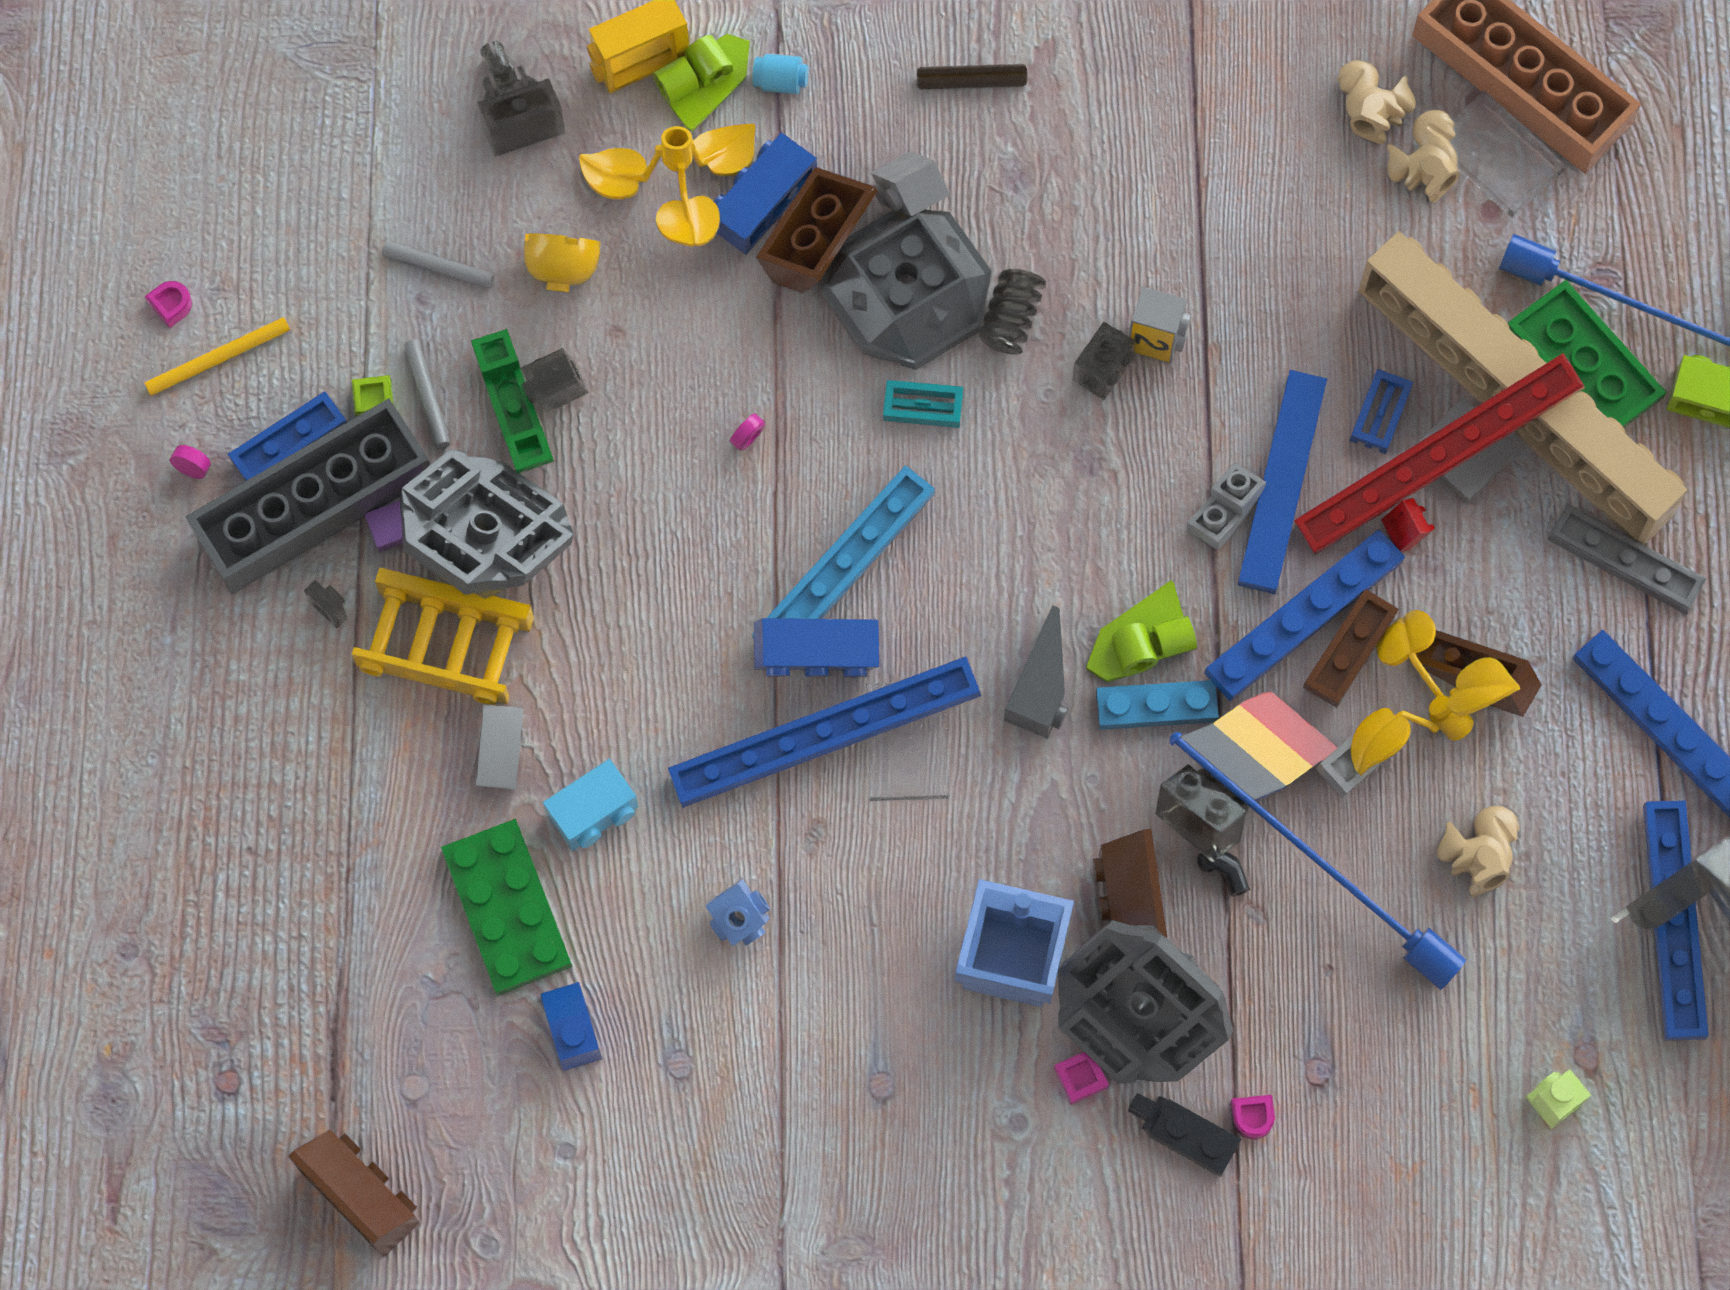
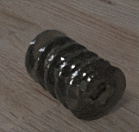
(1009, 310)

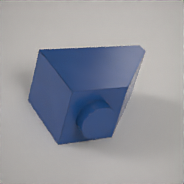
(571, 1026)

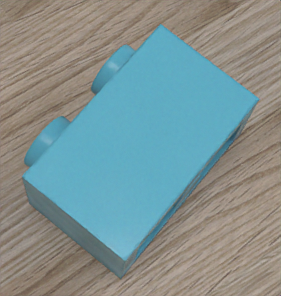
(591, 805)

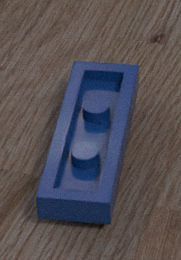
(287, 436)

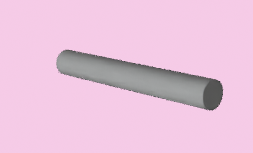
(438, 264)
(427, 394)

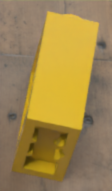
(637, 43)

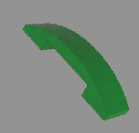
(510, 403)

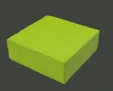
(371, 392)

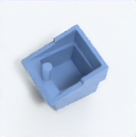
(1013, 943)

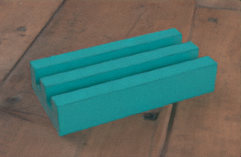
(918, 417)

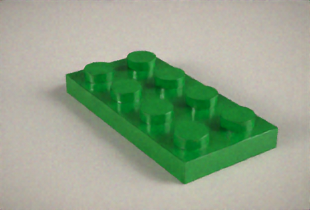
(1606, 367)
(506, 907)

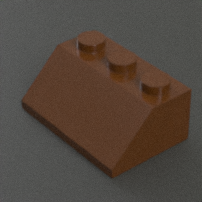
(814, 229)
(1130, 881)
(356, 1190)

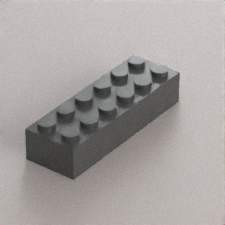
(308, 496)

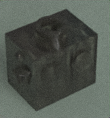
(1104, 360)
(553, 380)

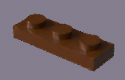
(1350, 648)

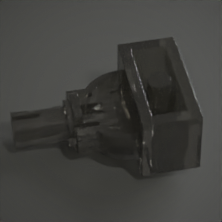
(516, 110)
(1202, 811)

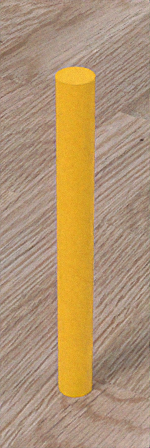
(217, 356)

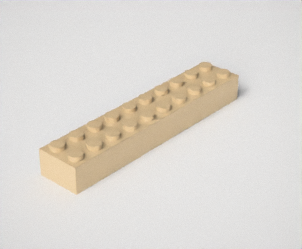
(1489, 357)

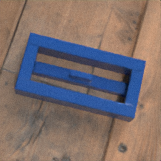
(1371, 439)

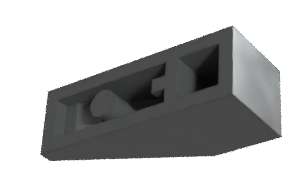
(1040, 688)

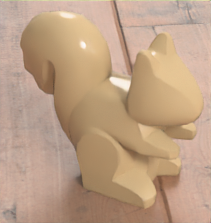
(1370, 106)
(1433, 161)
(1485, 856)

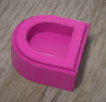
(170, 301)
(1253, 1116)

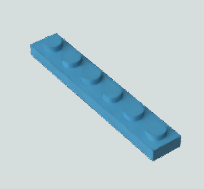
(856, 548)

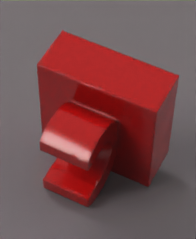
(1406, 524)

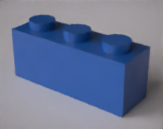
(763, 192)
(816, 646)

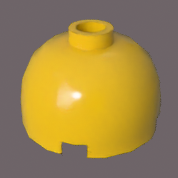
(560, 259)

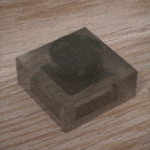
(327, 603)

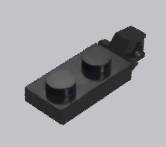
(1185, 1132)

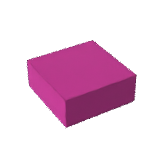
(1080, 1077)

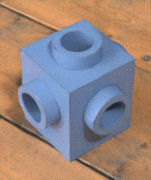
(740, 899)

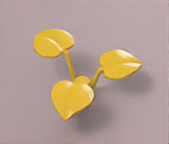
(689, 222)
(1476, 687)

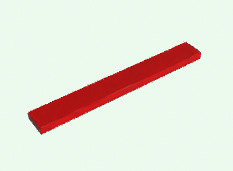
(1439, 453)

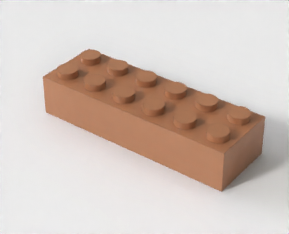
(1530, 75)

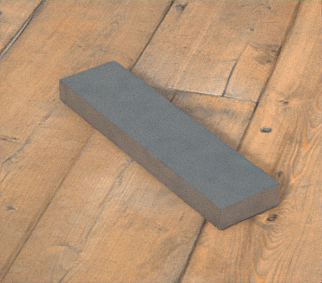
(1626, 559)

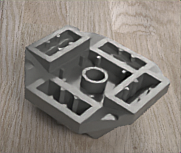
(913, 319)
(481, 524)
(1140, 1005)

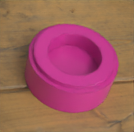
(747, 432)
(190, 461)

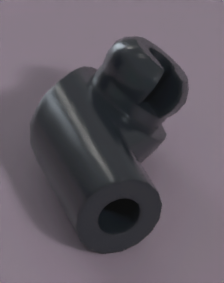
(1231, 869)

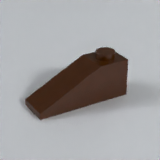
(1451, 654)

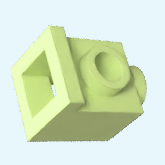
(1558, 1097)

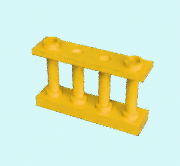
(433, 599)

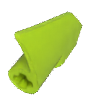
(703, 77)
(1142, 637)

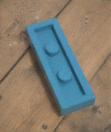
(1156, 705)

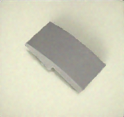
(1227, 507)
(499, 746)

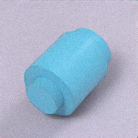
(780, 73)

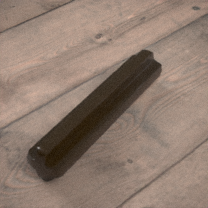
(972, 76)

